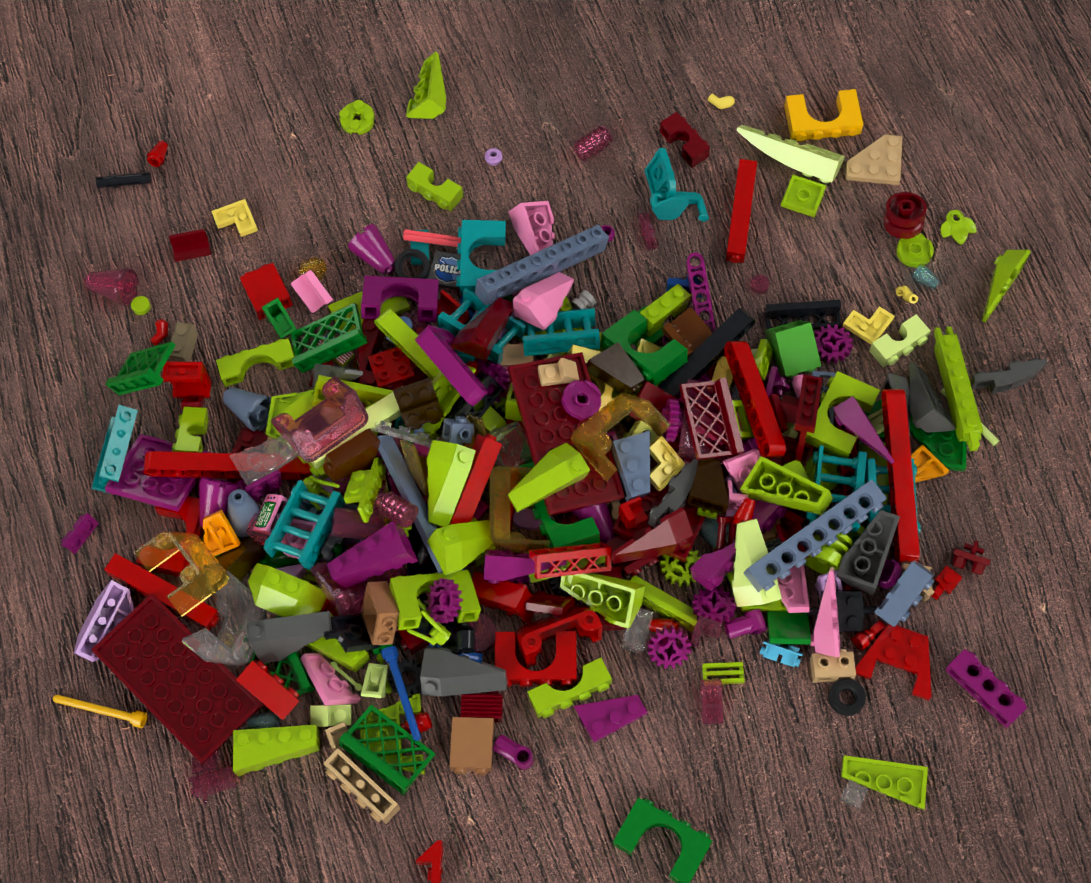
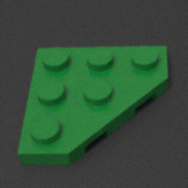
(943, 446)

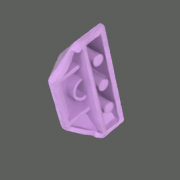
(107, 612)

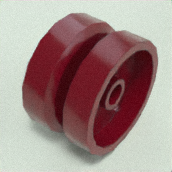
(905, 215)

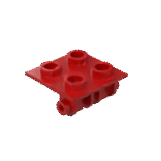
(390, 366)

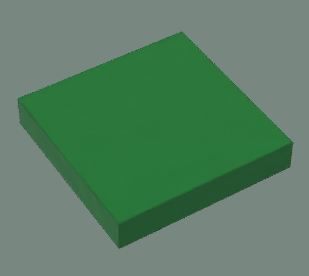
(788, 628)

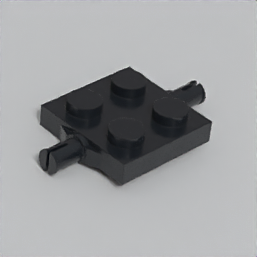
(850, 610)
(350, 633)

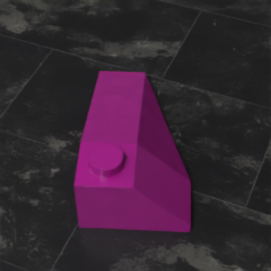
(857, 423)
(502, 565)

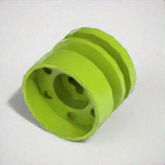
(831, 555)

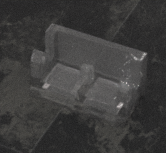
(636, 636)

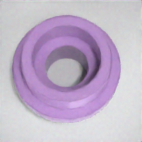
(493, 160)

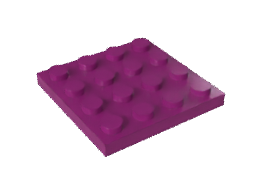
(157, 491)

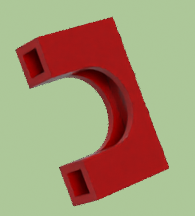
(190, 515)
(561, 671)

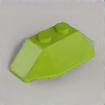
(284, 593)

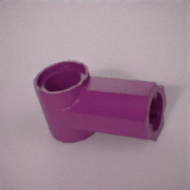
(750, 623)
(512, 751)

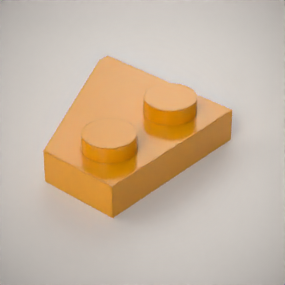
(927, 465)
(219, 533)

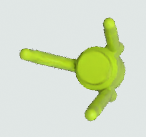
(314, 486)
(438, 633)

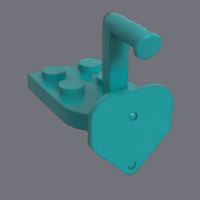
(664, 198)

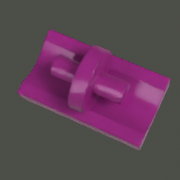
(775, 383)

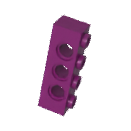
(988, 699)

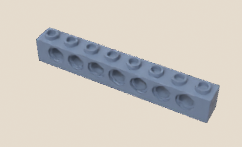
(541, 265)
(868, 493)

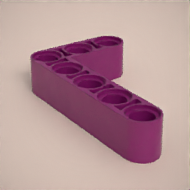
(702, 289)
(437, 345)

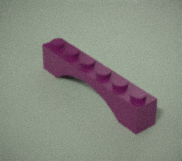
(715, 566)

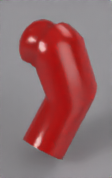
(161, 332)

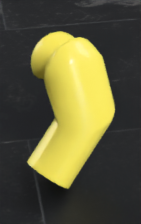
(721, 103)
(906, 293)

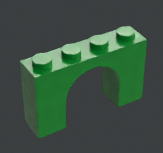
(654, 365)
(565, 534)
(646, 816)

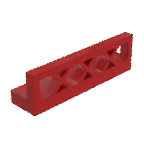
(571, 552)

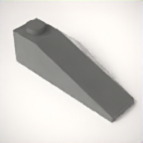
(925, 404)
(456, 675)

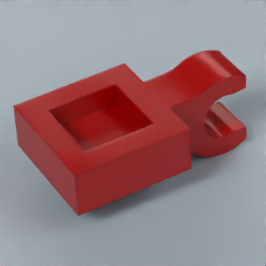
(946, 581)

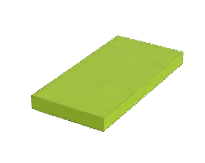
(396, 304)

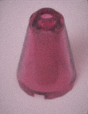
(114, 284)

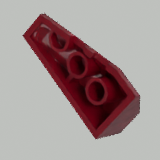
(484, 330)

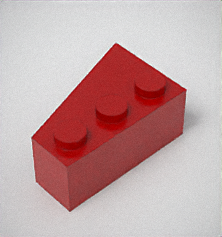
(504, 596)

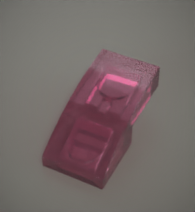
(711, 701)

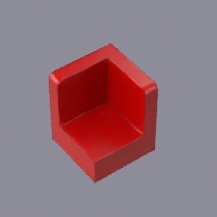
(632, 513)

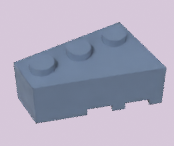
(633, 464)
(905, 594)

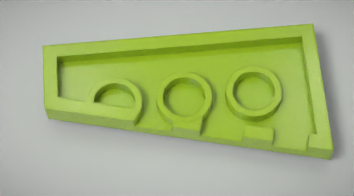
(893, 779)

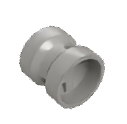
(584, 301)

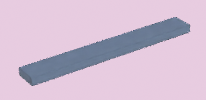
(407, 489)

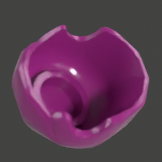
(890, 574)

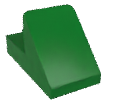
(279, 318)

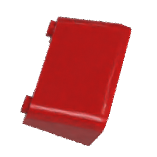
(530, 636)

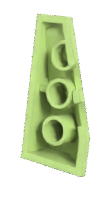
(749, 549)

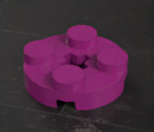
(581, 410)

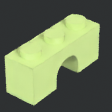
(888, 351)

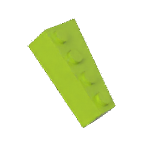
(785, 488)

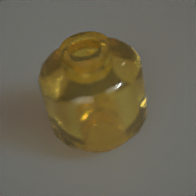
(316, 265)

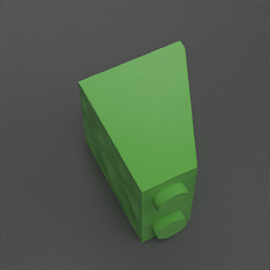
(794, 348)

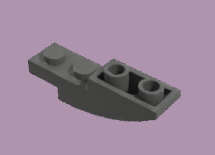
(1015, 375)
(677, 493)

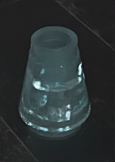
(925, 276)
(264, 720)

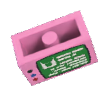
(270, 513)

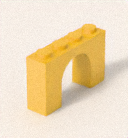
(804, 127)

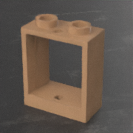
(380, 613)

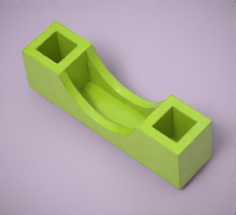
(233, 367)
(547, 700)

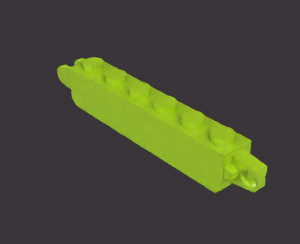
(958, 388)

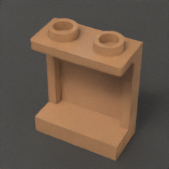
(471, 745)

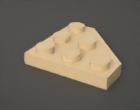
(877, 162)

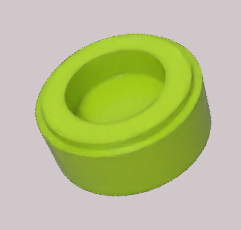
(140, 305)

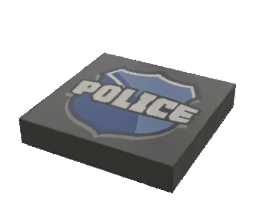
(445, 269)

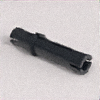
(122, 180)

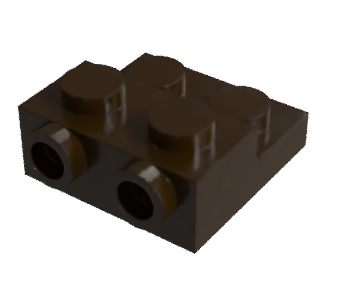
(418, 404)

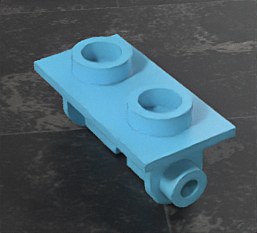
(789, 653)

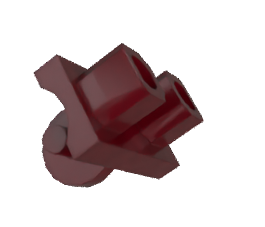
(979, 563)

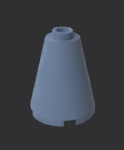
(248, 407)
(240, 511)

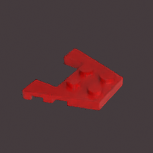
(902, 650)

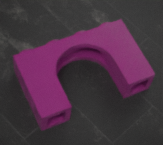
(379, 289)

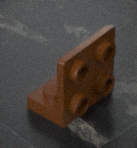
(687, 330)

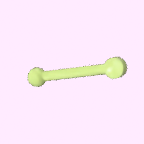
(358, 687)

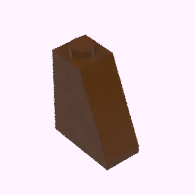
(352, 456)

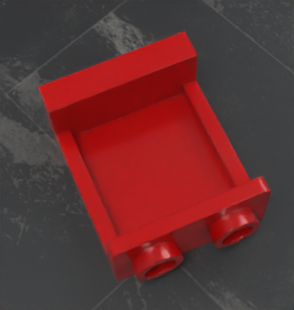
(264, 286)
(187, 379)

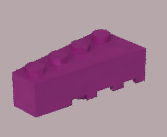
(373, 556)

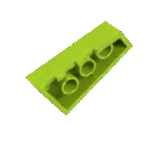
(271, 746)

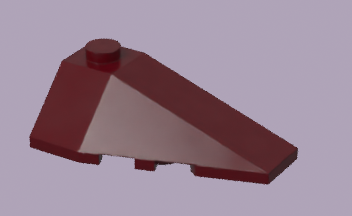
(667, 538)

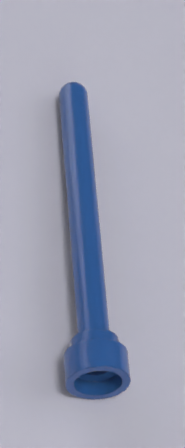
(390, 655)

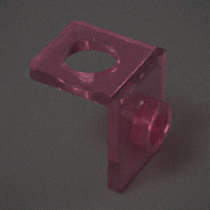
(259, 537)

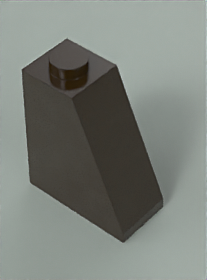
(616, 370)
(709, 487)
(242, 558)

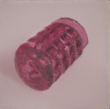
(592, 141)
(396, 509)

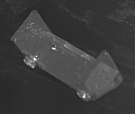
(232, 644)

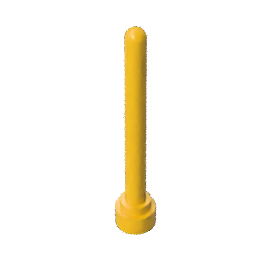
(136, 718)

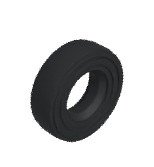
(853, 686)

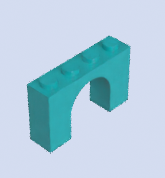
(473, 235)

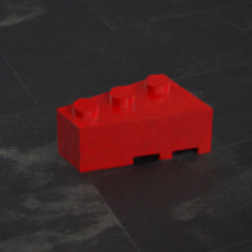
(269, 689)

